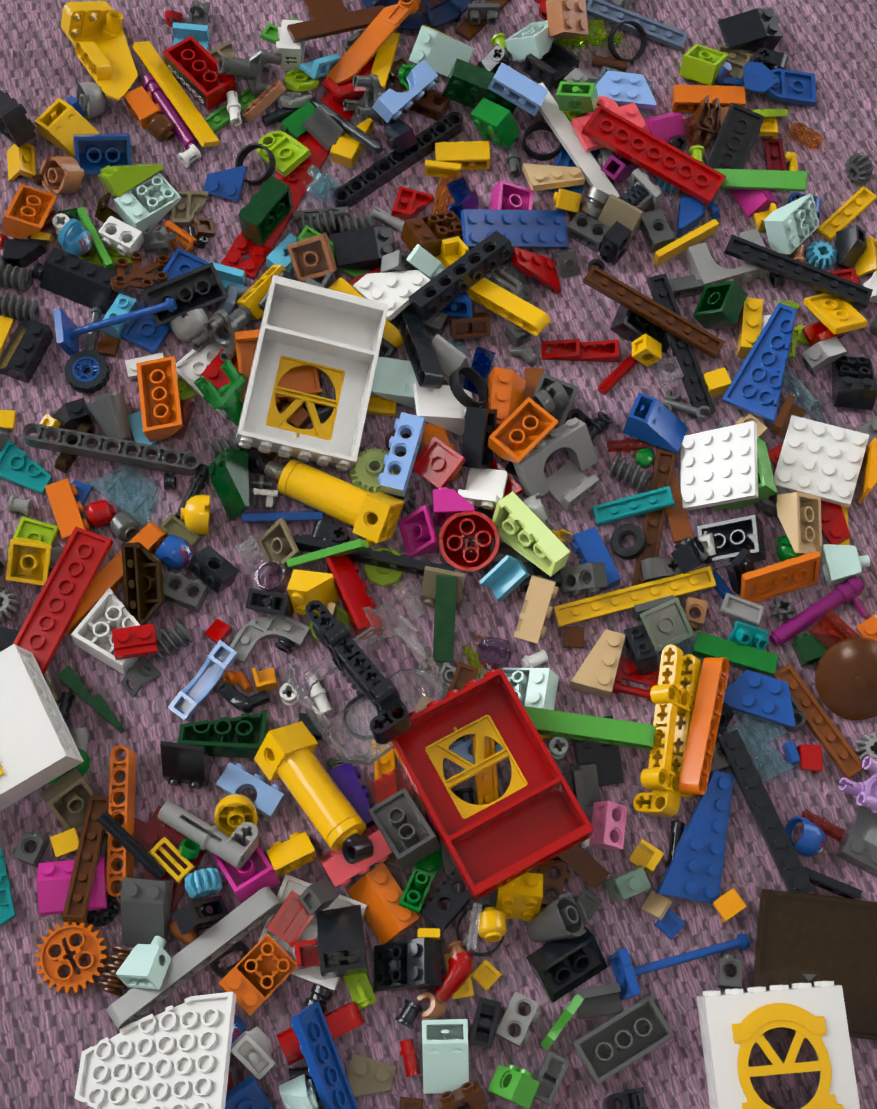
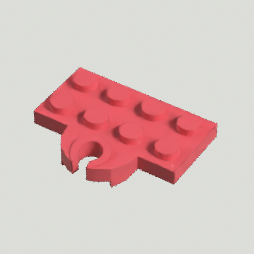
(629, 112)

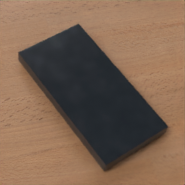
(735, 138)

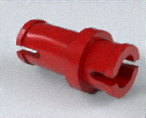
(409, 1057)

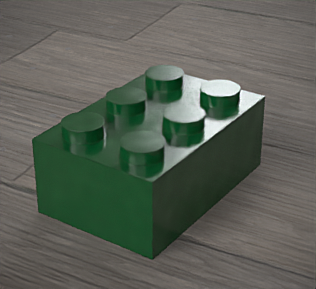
(265, 211)

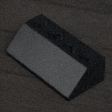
(78, 280)
(190, 290)

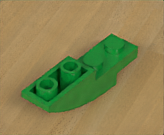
(421, 882)

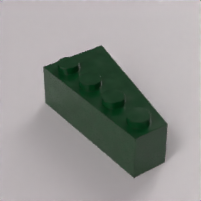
(228, 736)

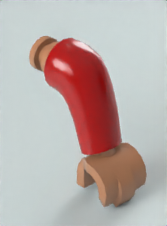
(458, 972)

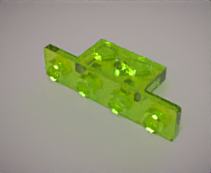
(596, 36)

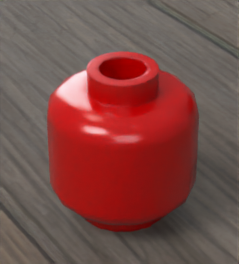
(100, 513)

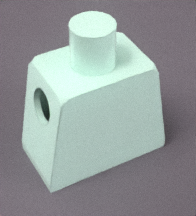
(841, 563)
(145, 965)

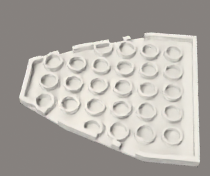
(163, 1059)

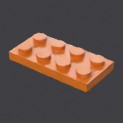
(780, 578)

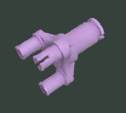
(865, 791)

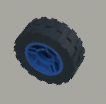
(78, 366)

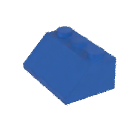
(101, 150)

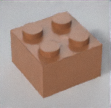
(567, 18)
(312, 257)

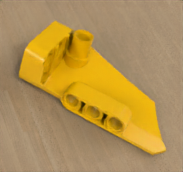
(100, 45)

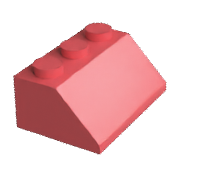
(341, 871)

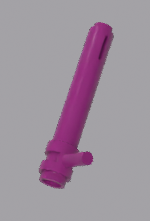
(180, 127)
(840, 595)

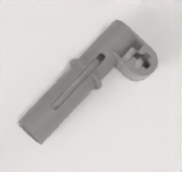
(209, 837)

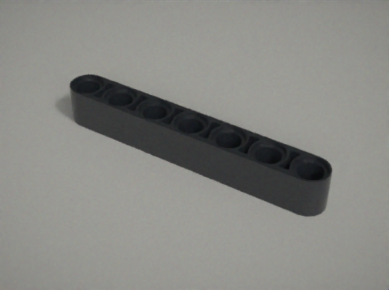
(419, 349)

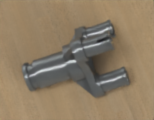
(250, 68)
(364, 105)
(221, 330)

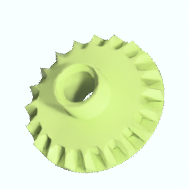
(362, 475)

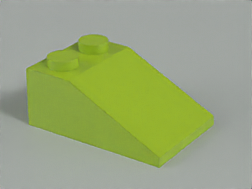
(123, 178)

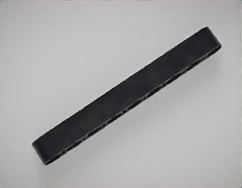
(389, 167)

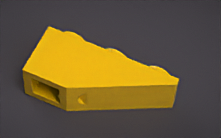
(567, 200)

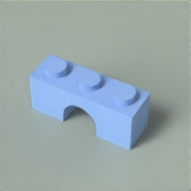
(236, 779)

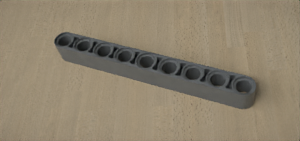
(104, 443)

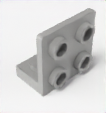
(570, 485)

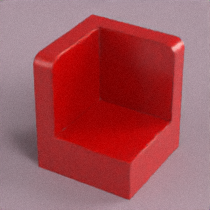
(811, 757)
(307, 954)

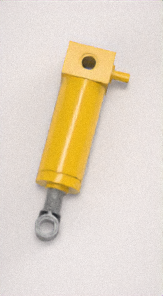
(370, 513)

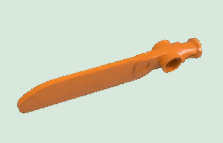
(371, 40)

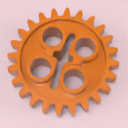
(52, 967)

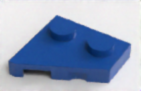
(226, 183)

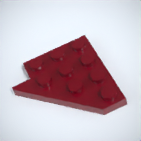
(149, 835)

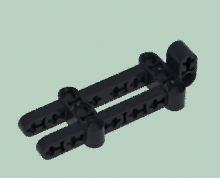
(348, 657)

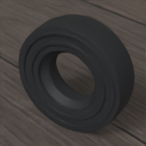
(622, 531)

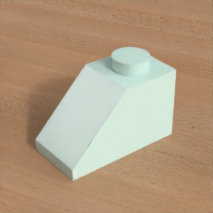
(425, 262)

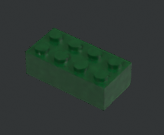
(470, 84)

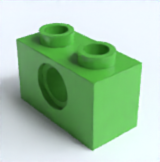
(577, 96)
(514, 1085)

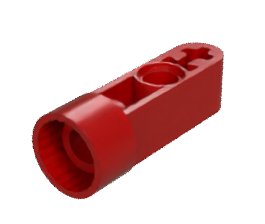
(338, 1021)

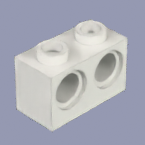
(121, 235)

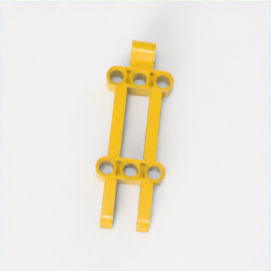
(678, 701)

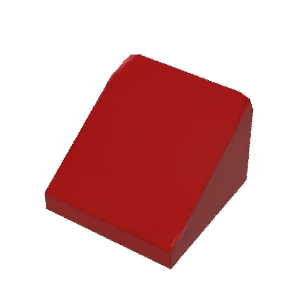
(218, 631)

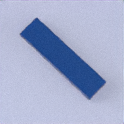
(295, 515)

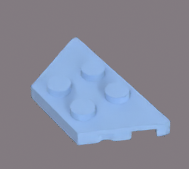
(626, 89)

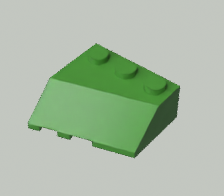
(766, 481)

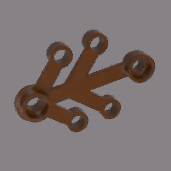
(121, 282)

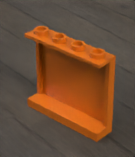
(299, 378)

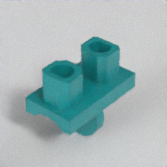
(749, 635)

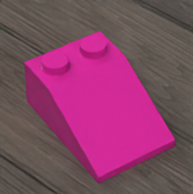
(251, 877)

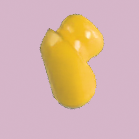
(792, 158)

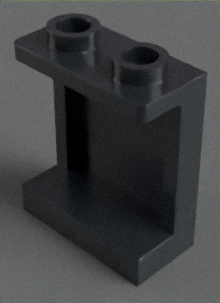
(553, 65)

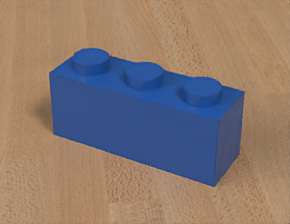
(592, 549)

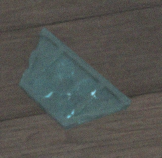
(128, 492)

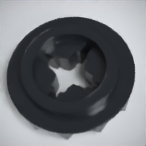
(105, 917)

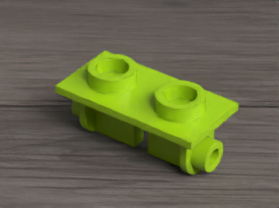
(360, 990)

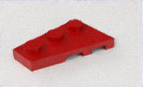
(537, 266)

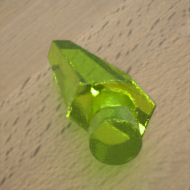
(473, 658)

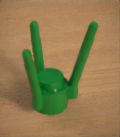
(404, 72)

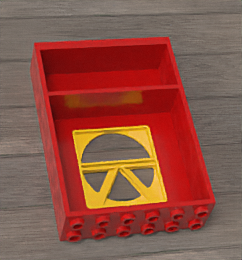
(525, 825)

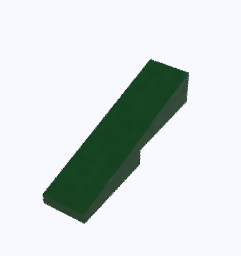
(444, 618)
(97, 703)

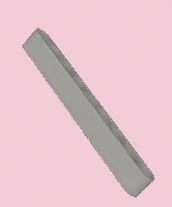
(197, 956)

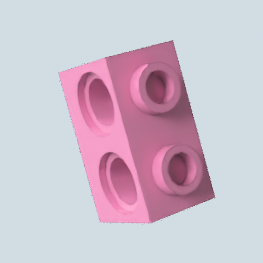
(608, 825)

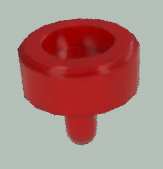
(172, 15)

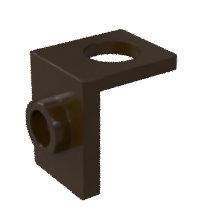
(104, 212)

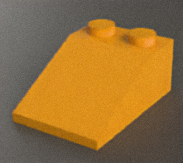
(868, 473)

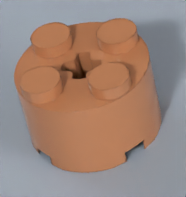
(61, 175)

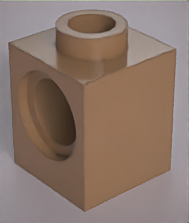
(699, 607)

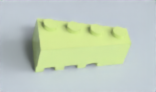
(529, 535)

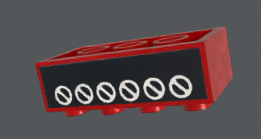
(198, 72)

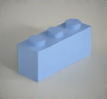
(518, 89)

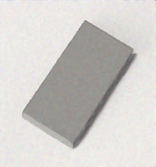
(742, 609)

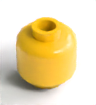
(492, 924)

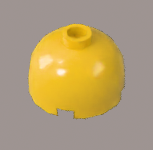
(197, 514)
(233, 811)

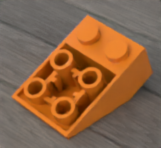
(258, 974)

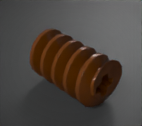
(112, 981)

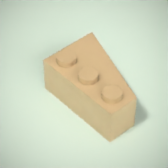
(536, 609)
(600, 666)

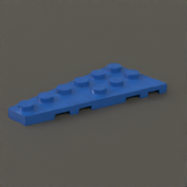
(761, 376)
(699, 855)

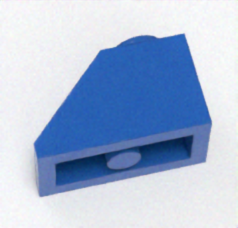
(689, 215)
(459, 307)

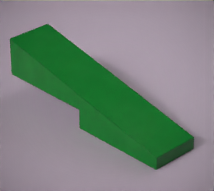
(736, 653)

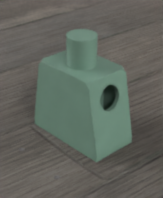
(628, 884)

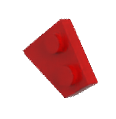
(410, 202)

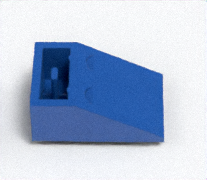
(655, 424)

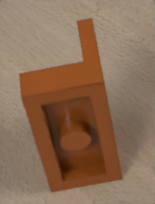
(783, 419)

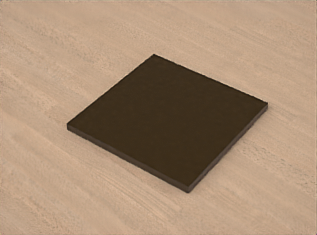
(821, 938)

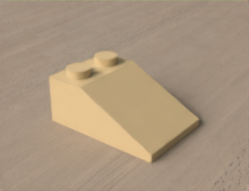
(801, 521)

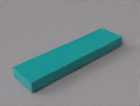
(633, 506)

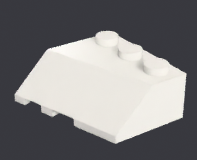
(95, 631)

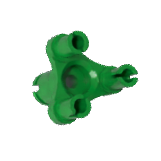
(226, 397)

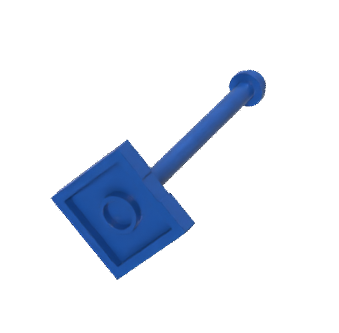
(68, 333)
(626, 973)

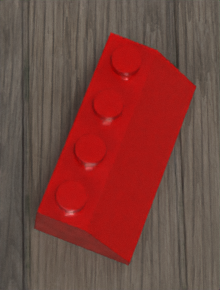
(351, 591)

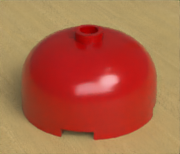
(466, 528)

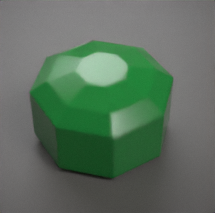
(644, 458)
(189, 849)

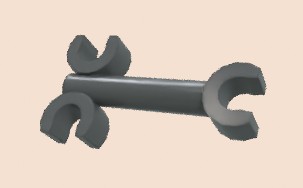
(673, 402)

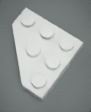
(391, 288)

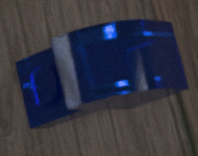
(462, 196)
(482, 363)

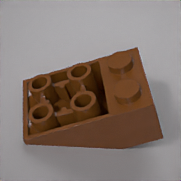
(431, 230)

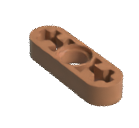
(264, 100)

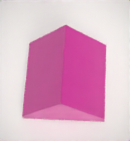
(666, 125)
(753, 200)
(418, 533)

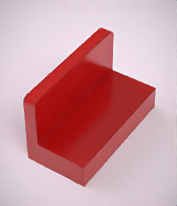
(819, 332)

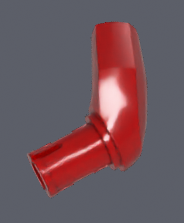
(343, 92)

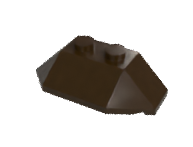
(141, 581)

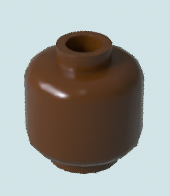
(161, 127)

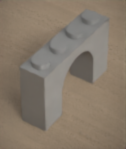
(710, 272)
(574, 437)

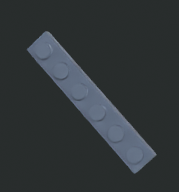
(654, 30)

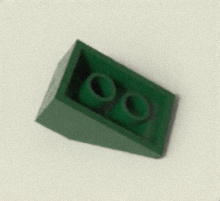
(231, 481)

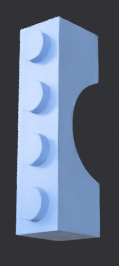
(392, 103)
(201, 685)

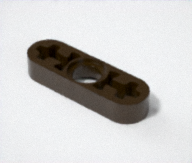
(65, 460)

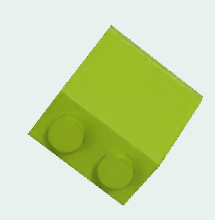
(702, 64)

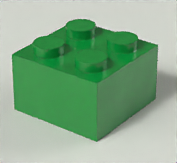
(495, 123)

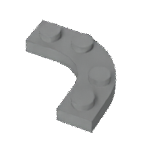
(266, 627)

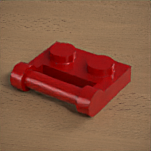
(627, 671)

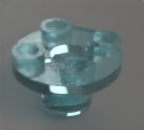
(320, 183)

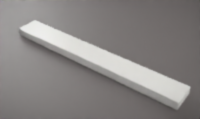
(566, 135)

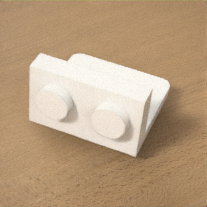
(485, 487)

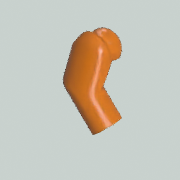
(238, 678)

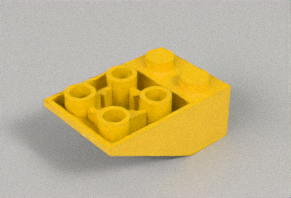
(60, 123)

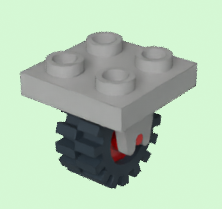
(643, 192)

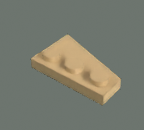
(551, 177)

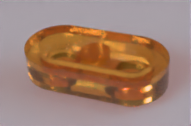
(805, 136)

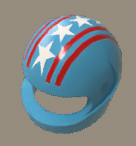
(78, 239)

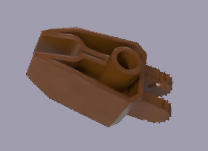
(705, 121)

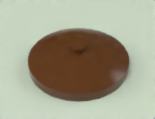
(849, 678)

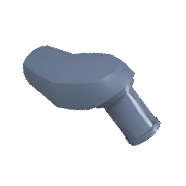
(233, 294)

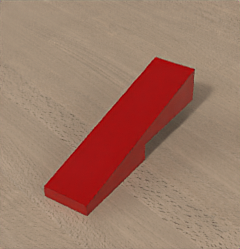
(582, 351)

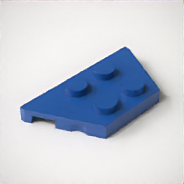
(761, 698)

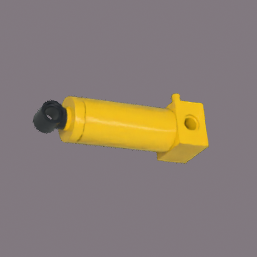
(290, 756)

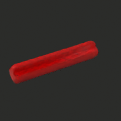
(617, 375)

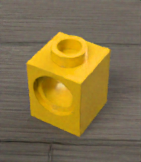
(646, 350)

